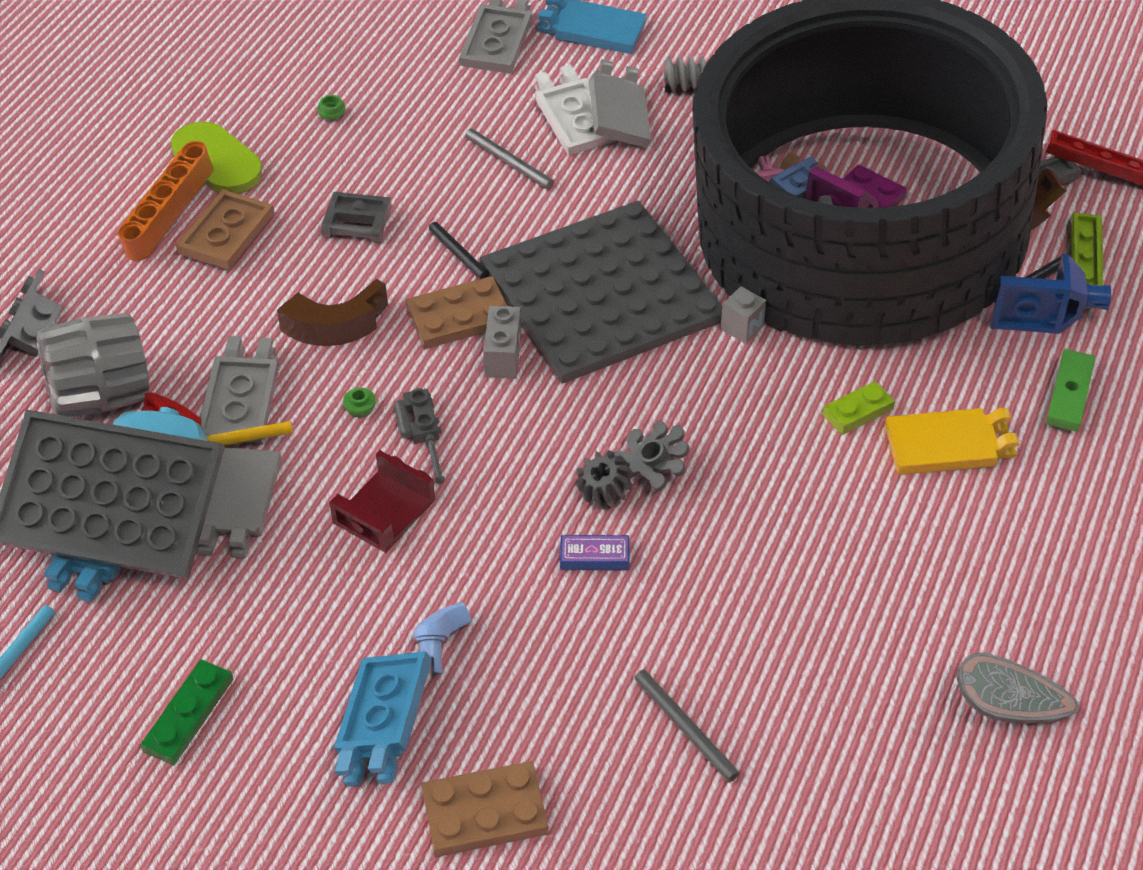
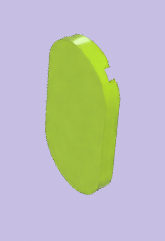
(233, 163)

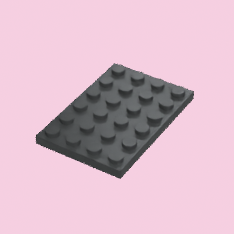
(108, 493)

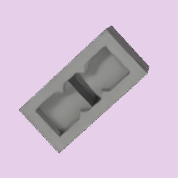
(502, 342)

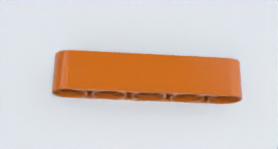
(165, 201)

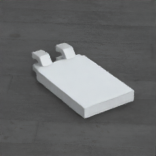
(569, 110)

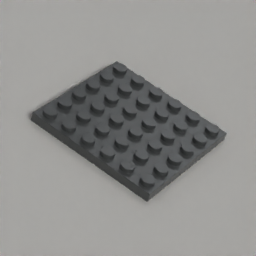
(602, 290)

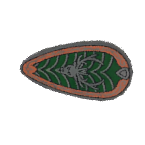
(1012, 691)

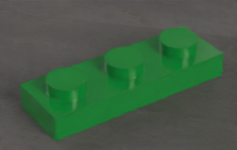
(187, 712)

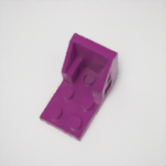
(857, 189)

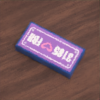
(594, 552)

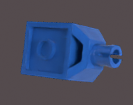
(1046, 303)

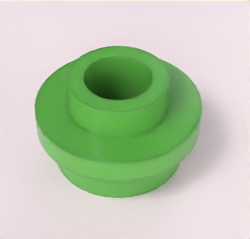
(331, 107)
(359, 402)

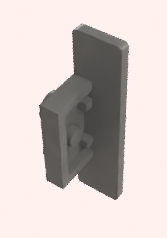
(29, 317)

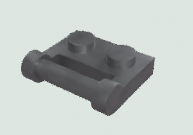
(356, 209)

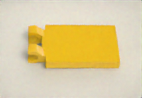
(950, 440)

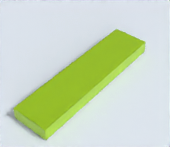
(1087, 245)

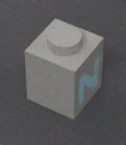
(743, 314)

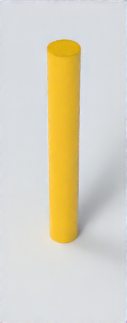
(252, 434)

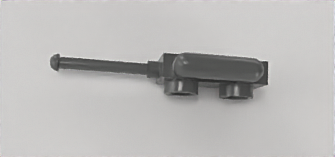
(425, 425)

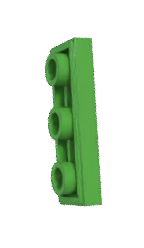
(1070, 390)

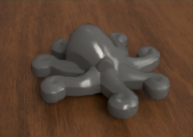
(656, 453)

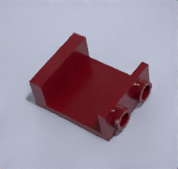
(385, 503)

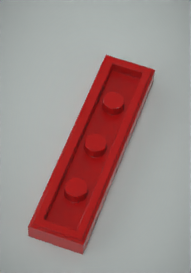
(1095, 156)

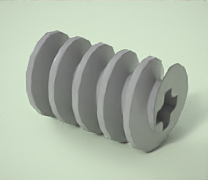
(682, 73)

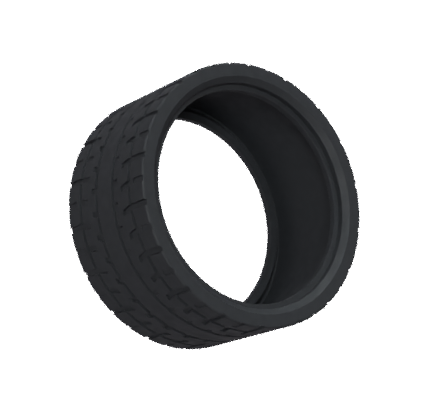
(871, 65)

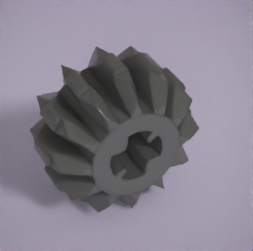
(604, 479)

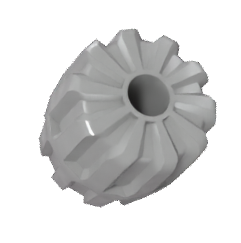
(93, 364)

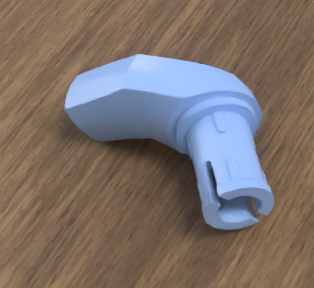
(437, 628)

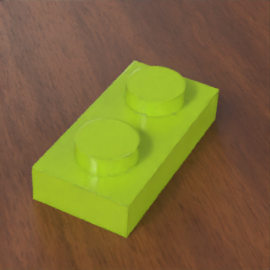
(858, 407)

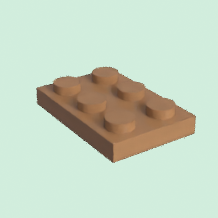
(225, 229)
(454, 311)
(484, 808)

